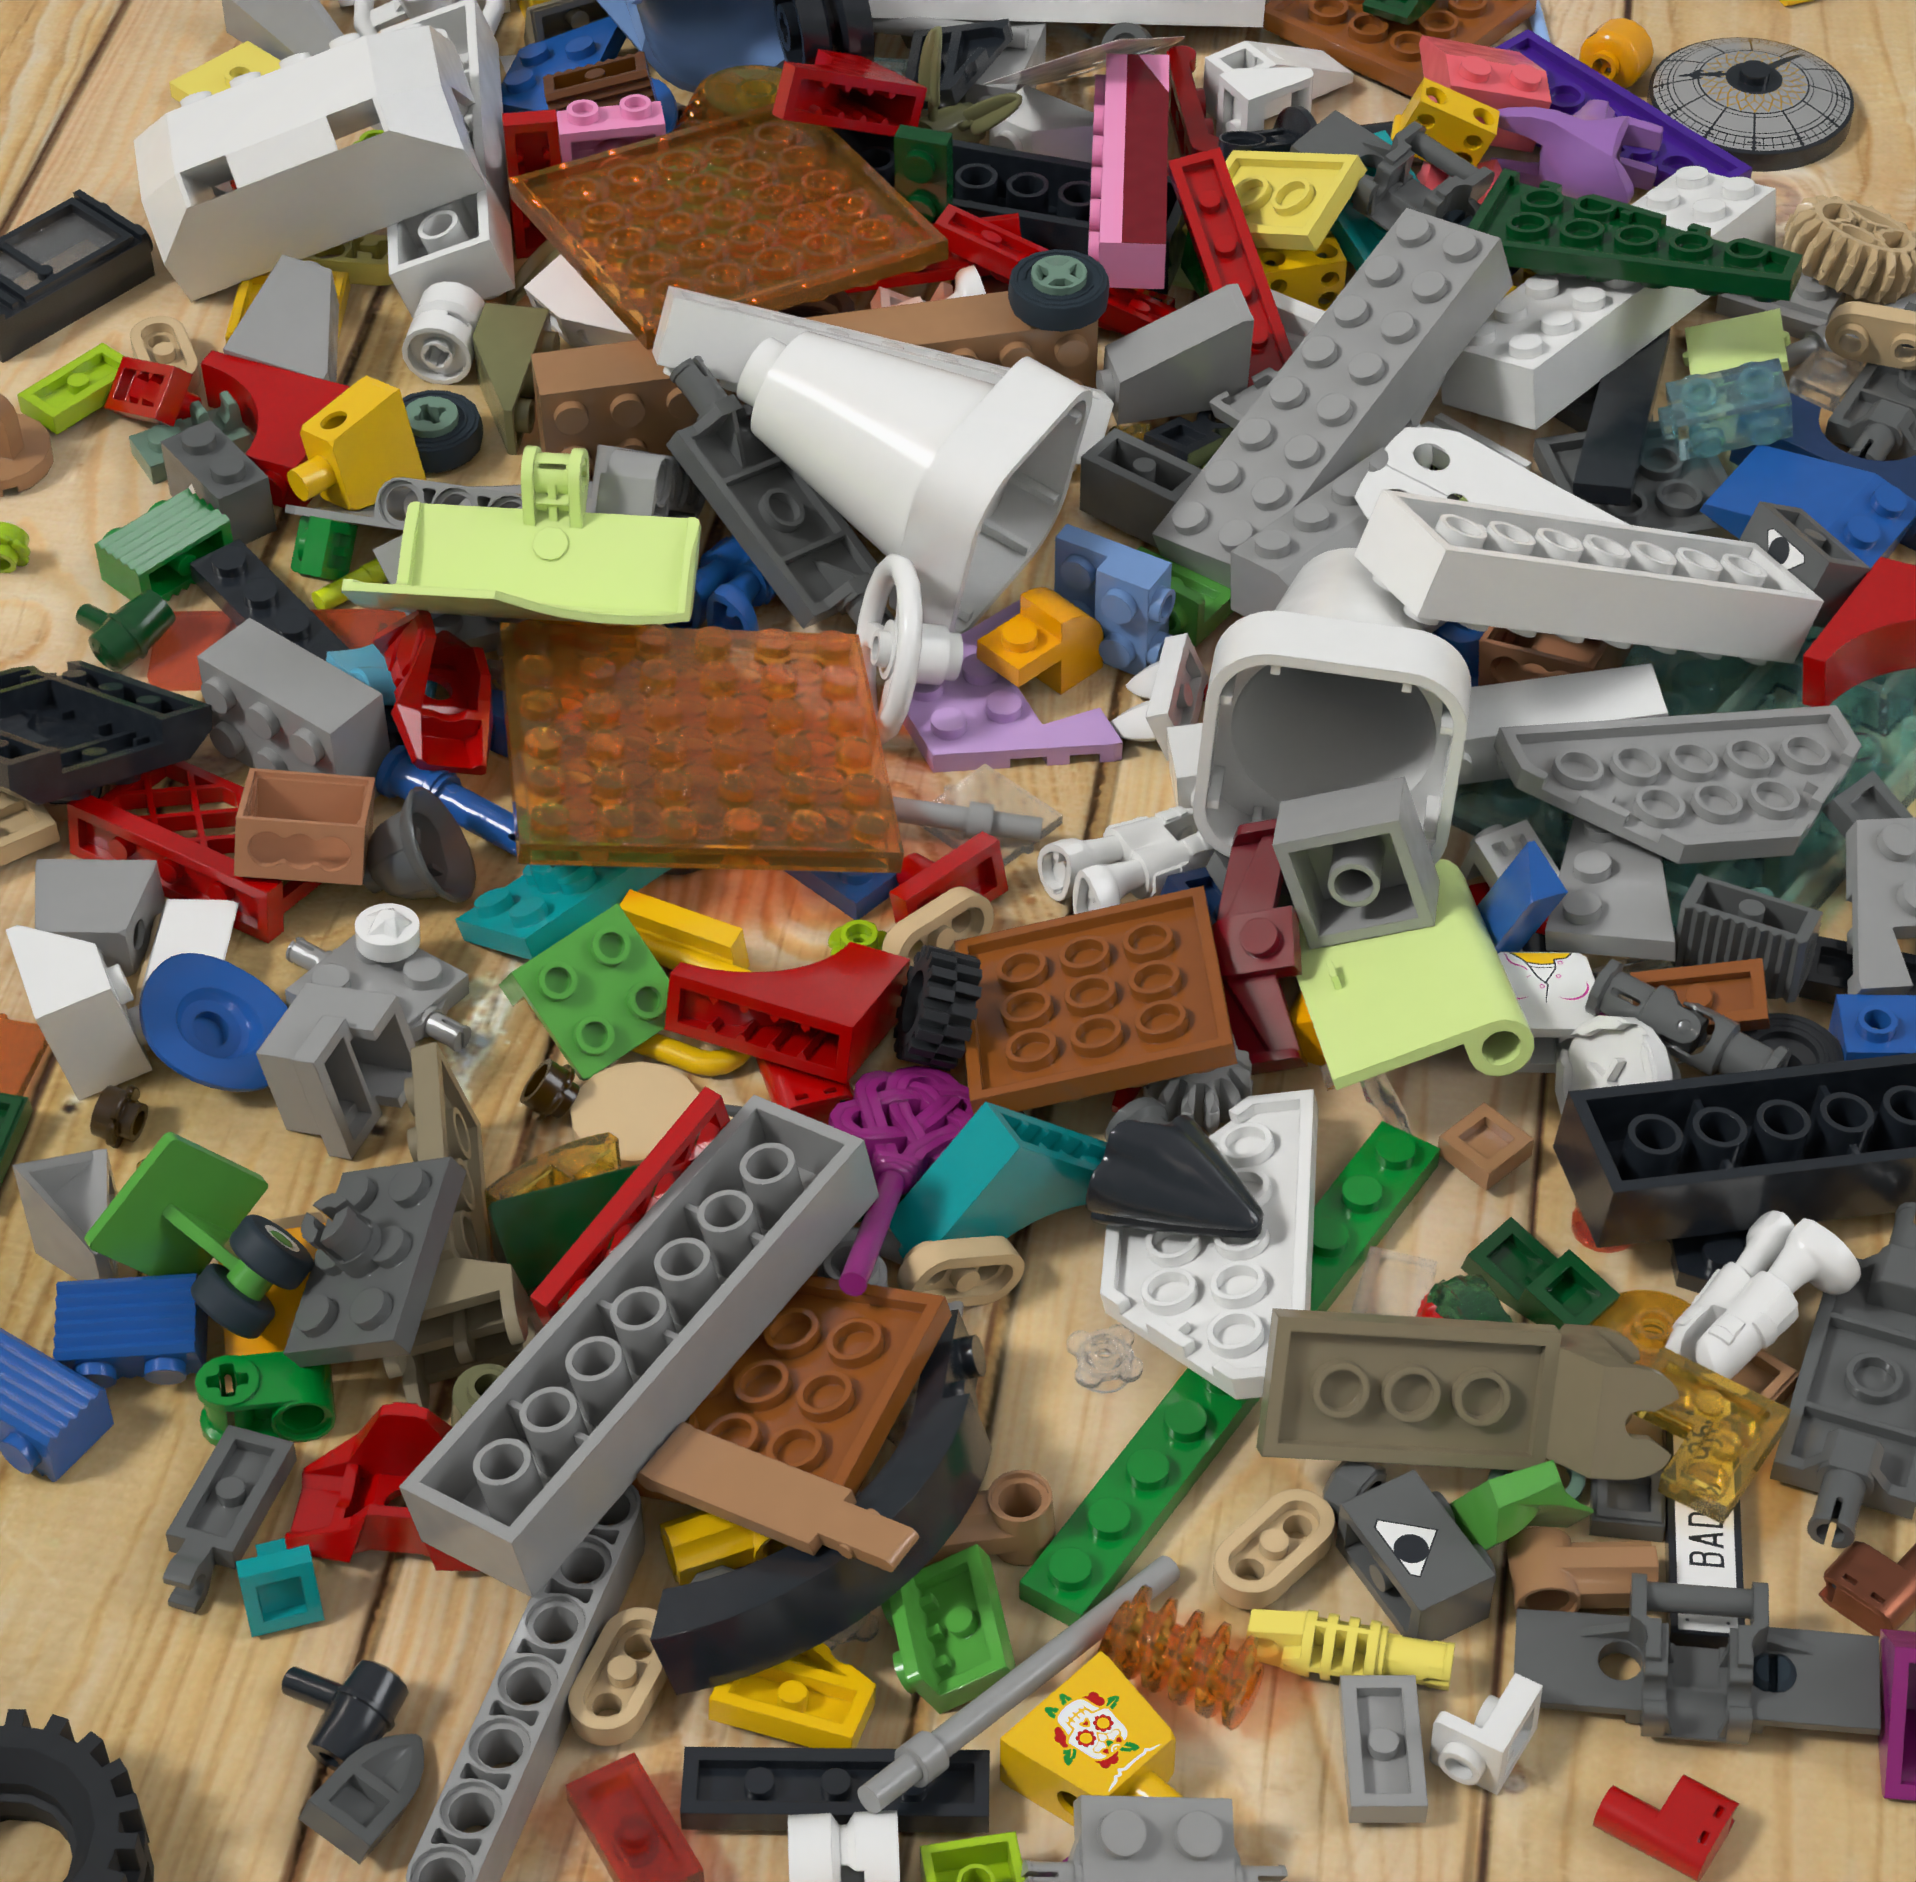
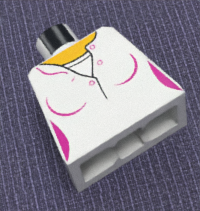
(1552, 997)

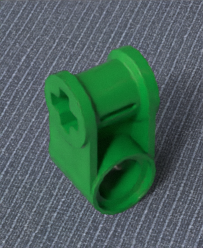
(267, 1397)

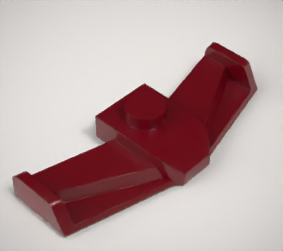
(1256, 948)

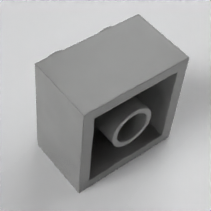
(1356, 863)

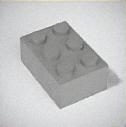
(289, 707)

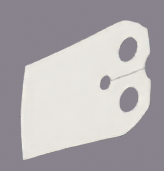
(1062, 67)
(1473, 472)

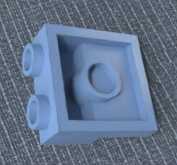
(1119, 589)

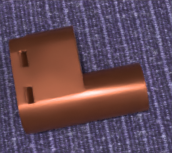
(1871, 1587)

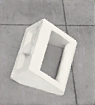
(1246, 90)

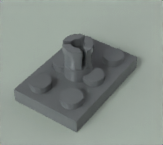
(373, 1261)

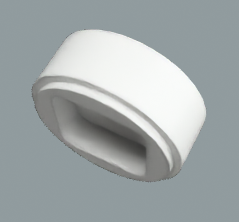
(387, 932)

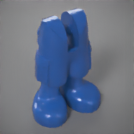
(727, 589)

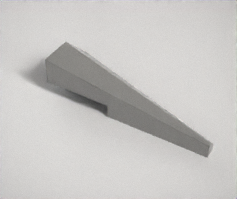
(282, 26)

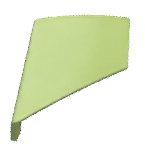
(542, 558)

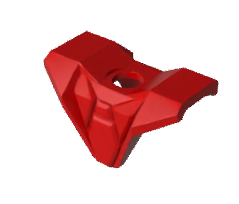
(446, 732)
(349, 1489)

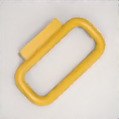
(694, 939)

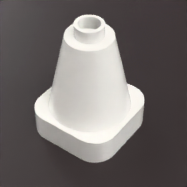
(924, 458)
(1327, 701)

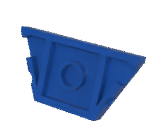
(585, 45)

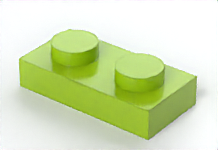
(72, 390)

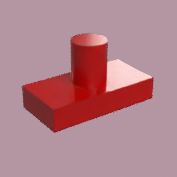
(151, 392)
(971, 865)

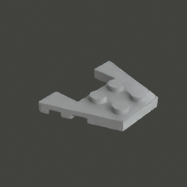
(1883, 903)

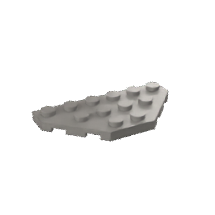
(1690, 781)

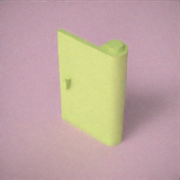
(1416, 994)

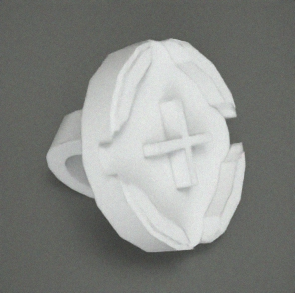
(1610, 1054)

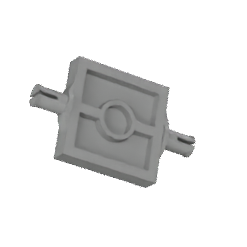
(422, 983)
(1152, 1843)

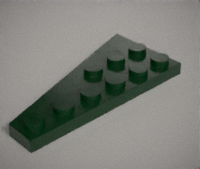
(1627, 243)

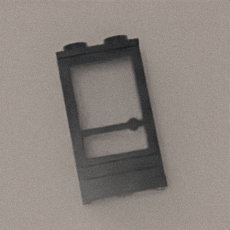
(66, 269)

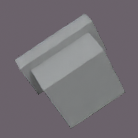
(336, 1062)

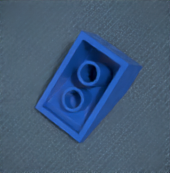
(1846, 501)

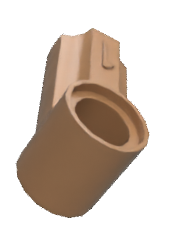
(1007, 1520)
(1572, 1576)

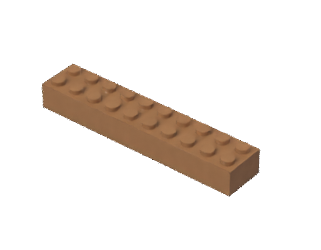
(626, 401)

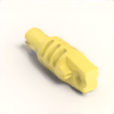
(1332, 1647)

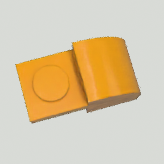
(1044, 641)

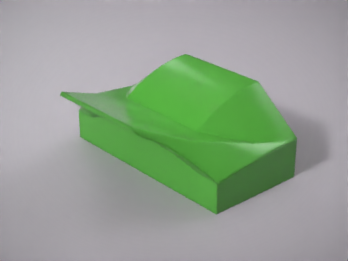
(1514, 1501)

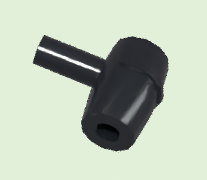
(354, 1711)

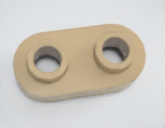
(1879, 333)
(165, 342)
(948, 918)
(963, 1269)
(1267, 1552)
(617, 1681)

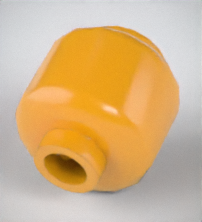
(1618, 50)

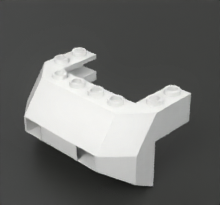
(281, 150)

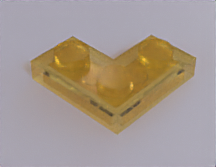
(1723, 1431)

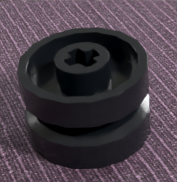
(824, 25)

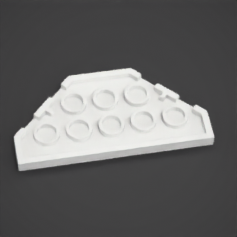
(1215, 1295)

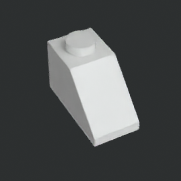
(1046, 127)

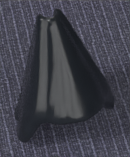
(1170, 1183)

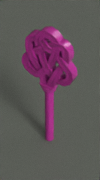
(905, 1128)

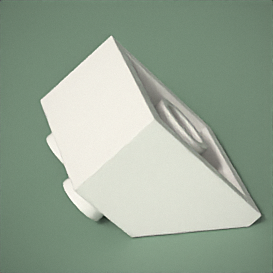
(81, 1009)

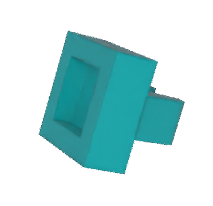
(279, 1588)

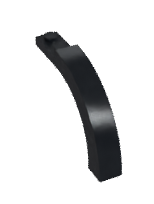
(797, 1600)

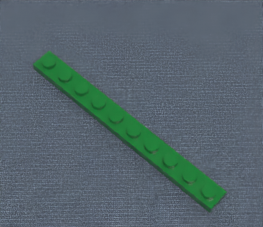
(1199, 1418)

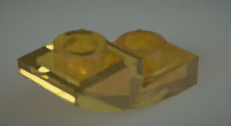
(558, 1166)

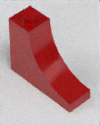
(848, 94)
(529, 146)
(274, 408)
(1866, 636)
(803, 1017)

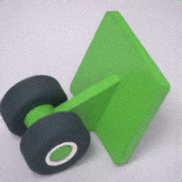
(193, 1208)

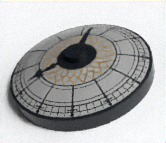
(1756, 100)

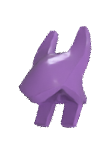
(1583, 149)

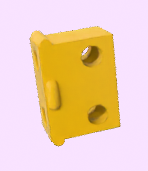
(1450, 120)
(1306, 275)

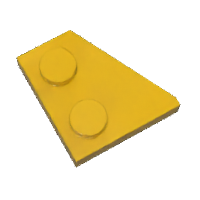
(800, 1701)

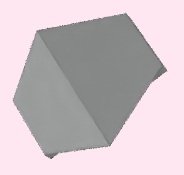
(61, 1205)

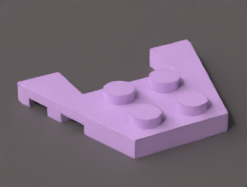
(989, 720)

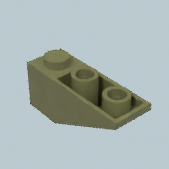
(504, 367)

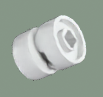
(441, 333)
(849, 1852)

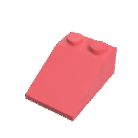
(1489, 76)

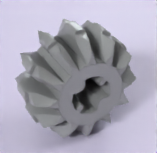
(1205, 1095)

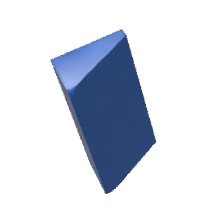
(1521, 899)

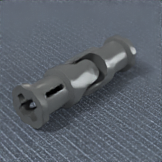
(1680, 1027)

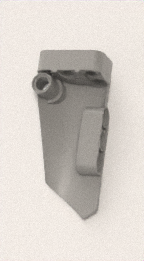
(622, 483)

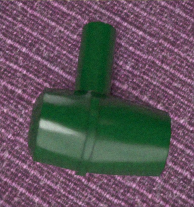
(128, 632)

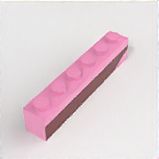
(1130, 170)

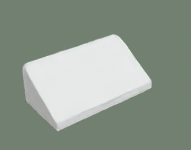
(192, 928)

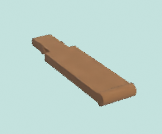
(772, 1498)

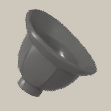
(420, 853)

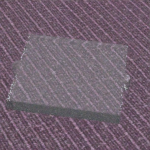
(991, 787)

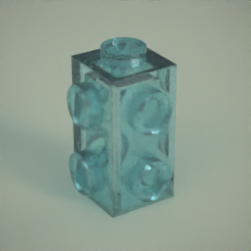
(1727, 410)

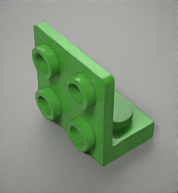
(594, 992)

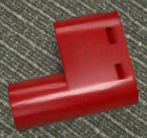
(803, 1091)
(1679, 1835)

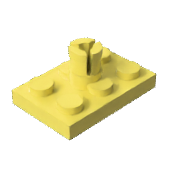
(1292, 195)

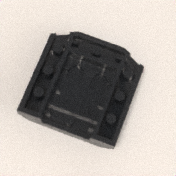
(89, 731)

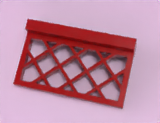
(186, 865)
(633, 1200)

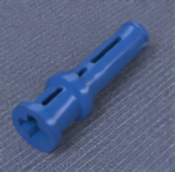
(472, 812)

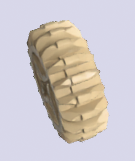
(1853, 248)

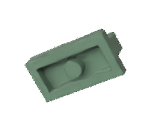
(147, 445)

